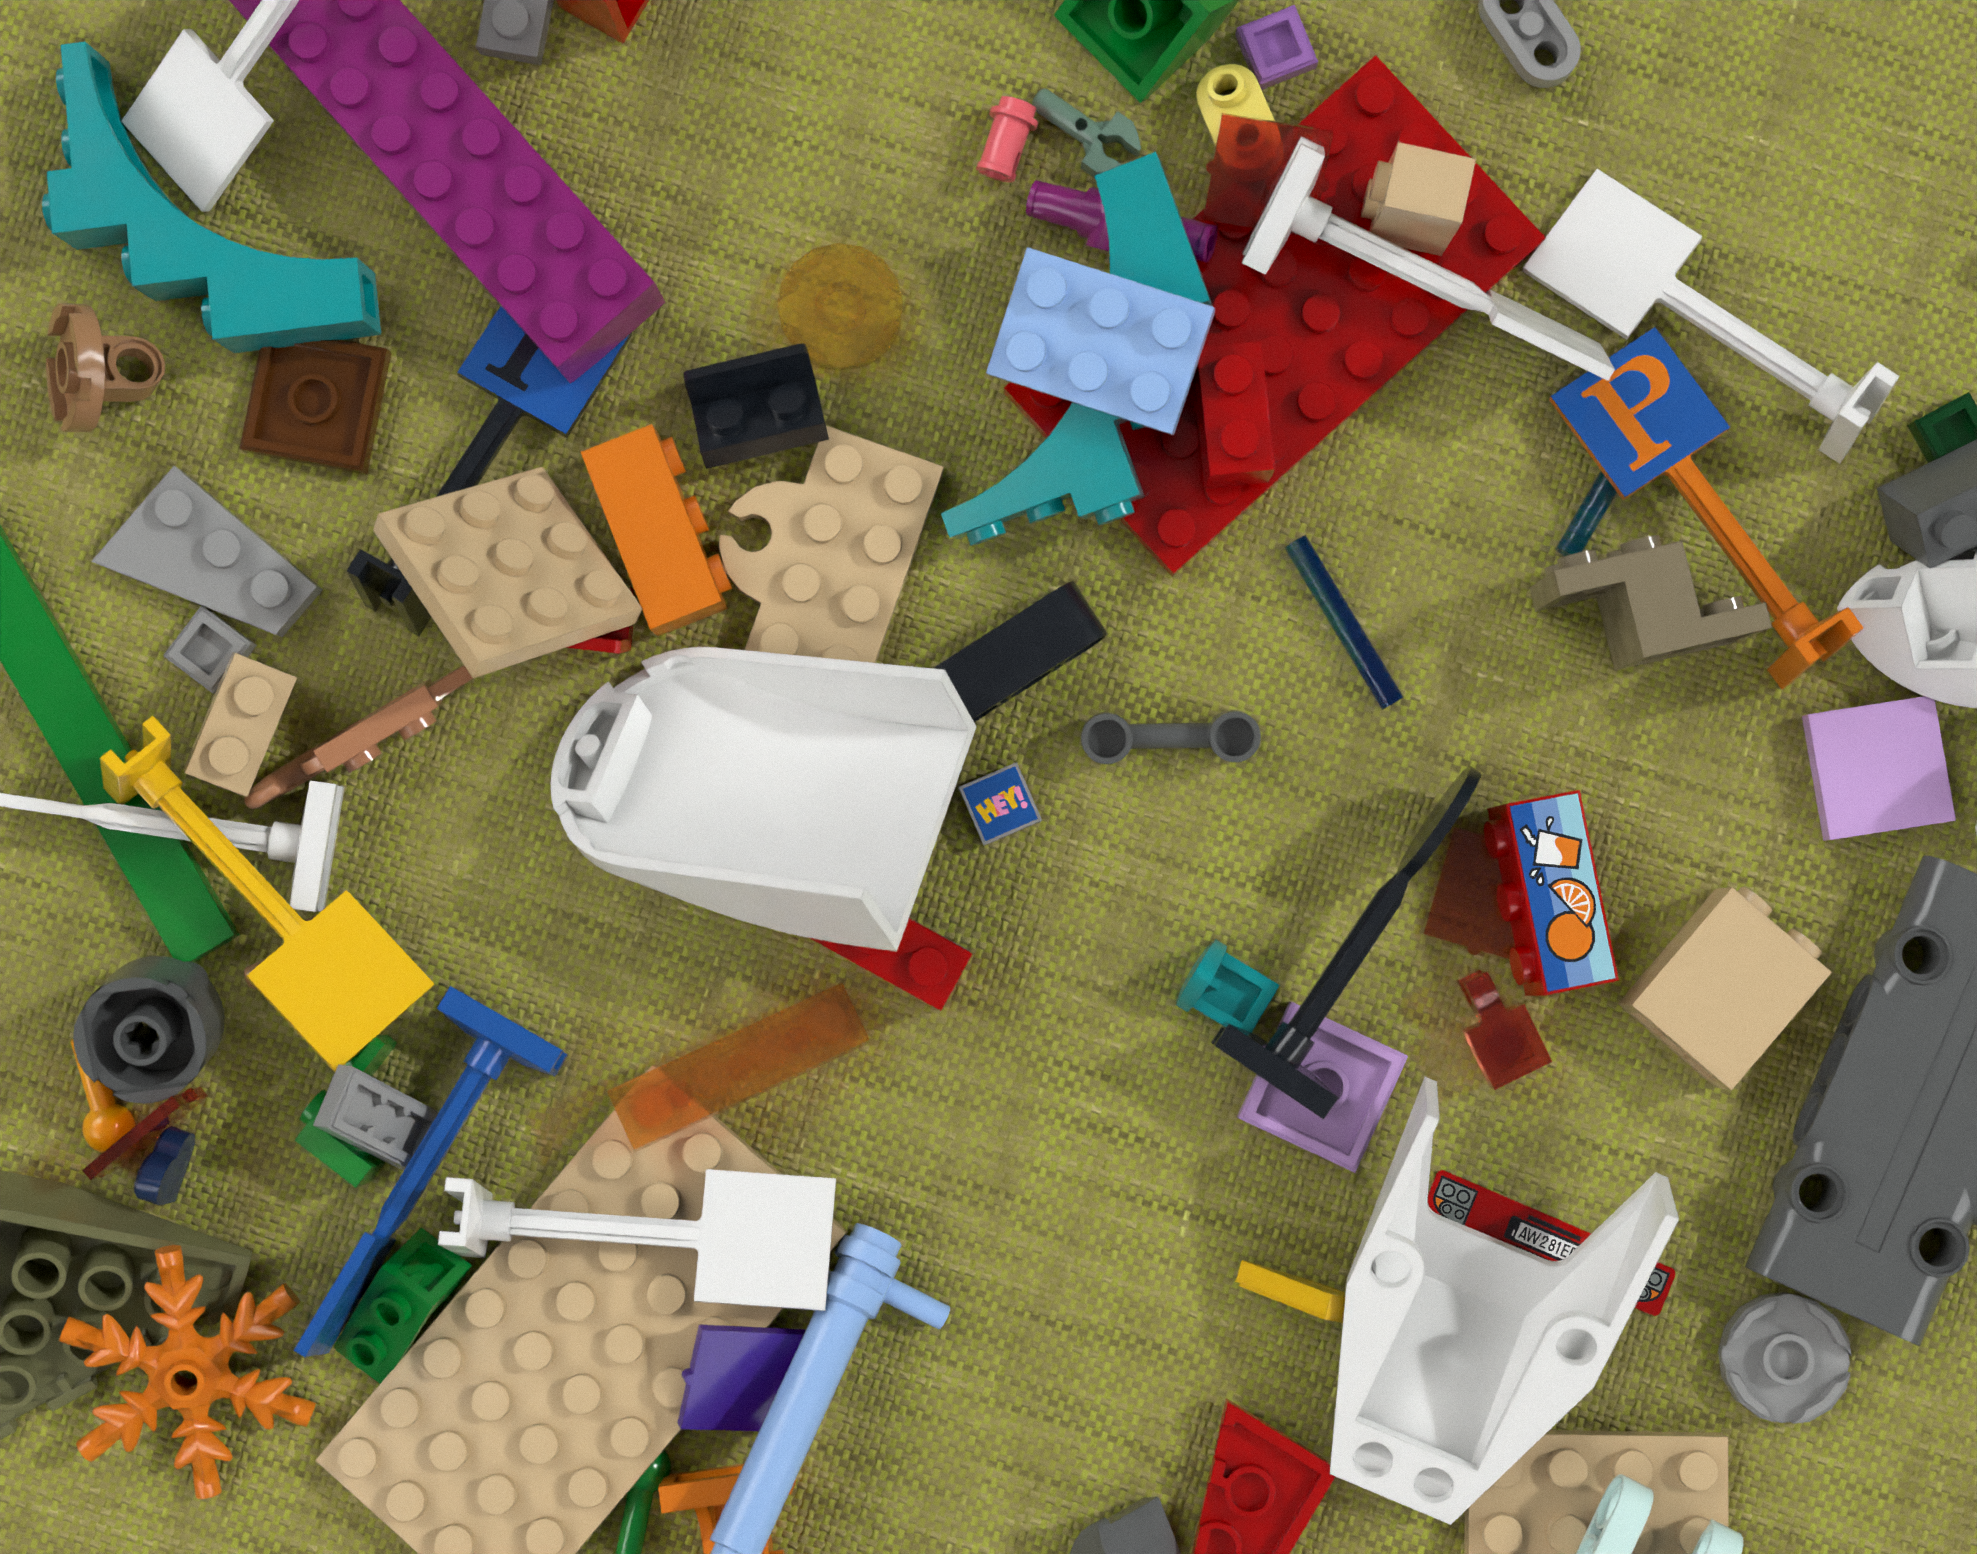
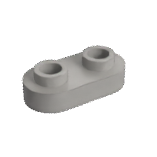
(1533, 28)

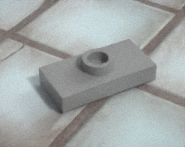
(374, 1116)

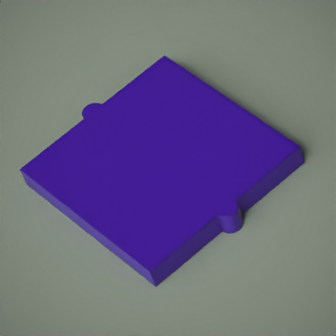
(735, 1376)

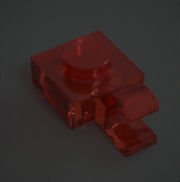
(1503, 1039)

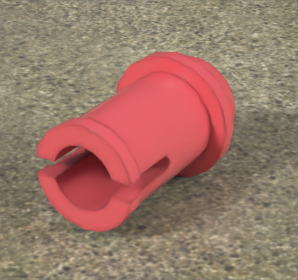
(1007, 138)

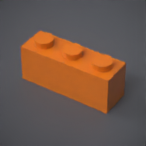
(657, 529)

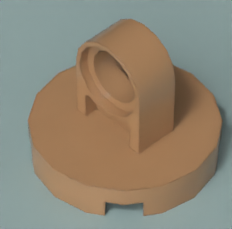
(87, 370)

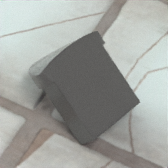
(1134, 1530)

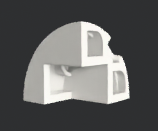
(1921, 626)

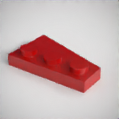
(1258, 1488)

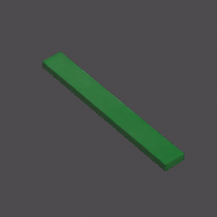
(79, 734)

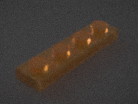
(737, 1067)

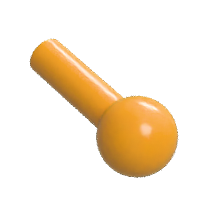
(106, 1119)

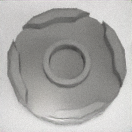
(1785, 1358)

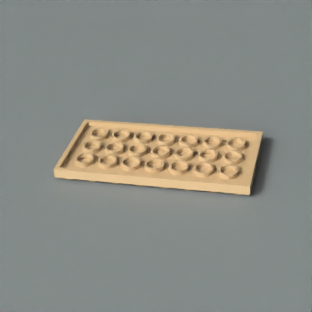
(549, 1365)

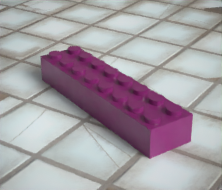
(468, 175)

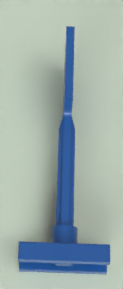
(495, 1044)

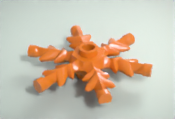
(193, 1353)

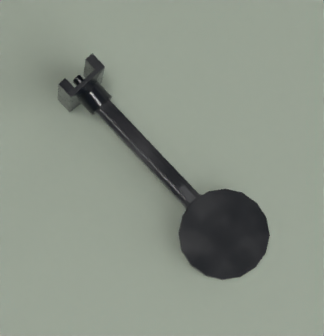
(1282, 1056)

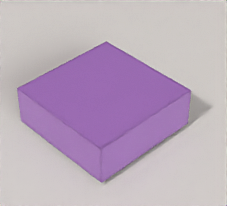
(1276, 47)

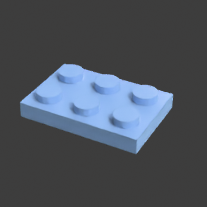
(1100, 341)

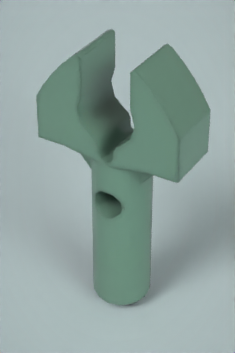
(1089, 132)

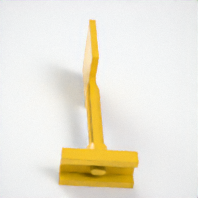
(333, 975)

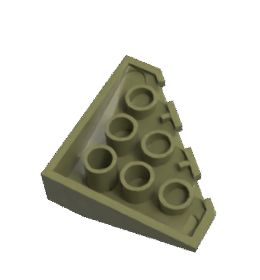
(83, 1260)

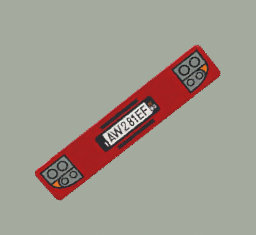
(1527, 1229)

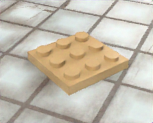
(507, 570)

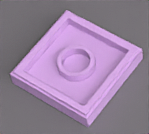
(1878, 768)
(1355, 1070)

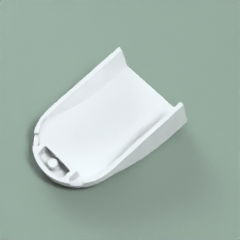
(768, 786)

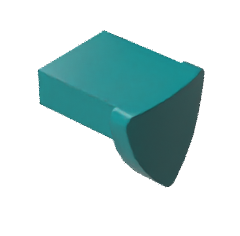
(1226, 989)

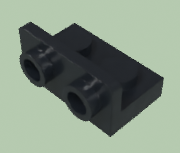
(755, 405)

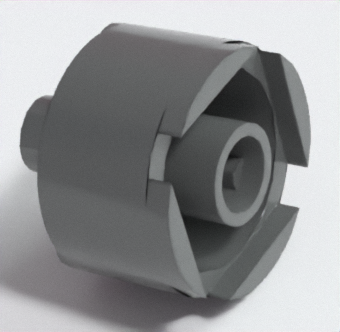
(130, 1057)

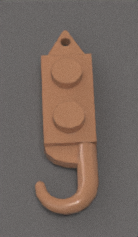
(357, 742)

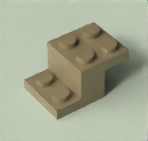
(1647, 602)

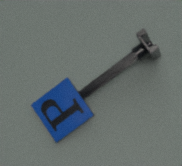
(526, 385)

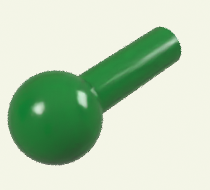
(639, 1504)

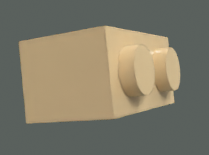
(1418, 197)
(239, 724)

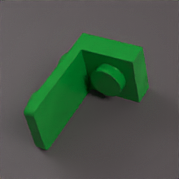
(343, 1158)
(399, 1304)

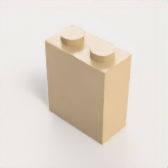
(1726, 986)

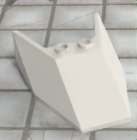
(1470, 1344)

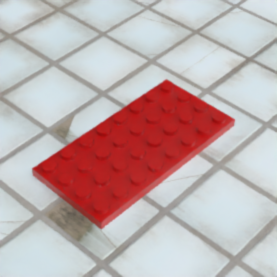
(1324, 318)

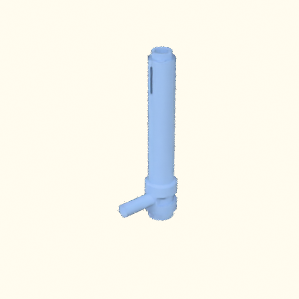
(854, 1295)

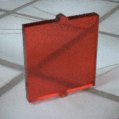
(1250, 163)
(1466, 899)
(145, 1133)

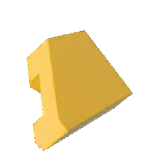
(1293, 1291)

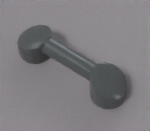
(1229, 734)

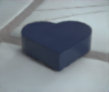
(165, 1167)

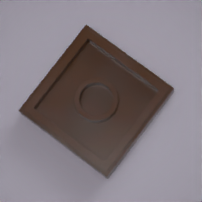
(317, 403)

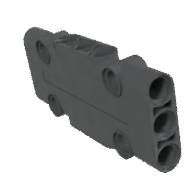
(1890, 1126)

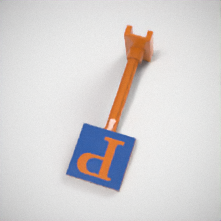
(1649, 427)

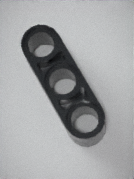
(1023, 650)

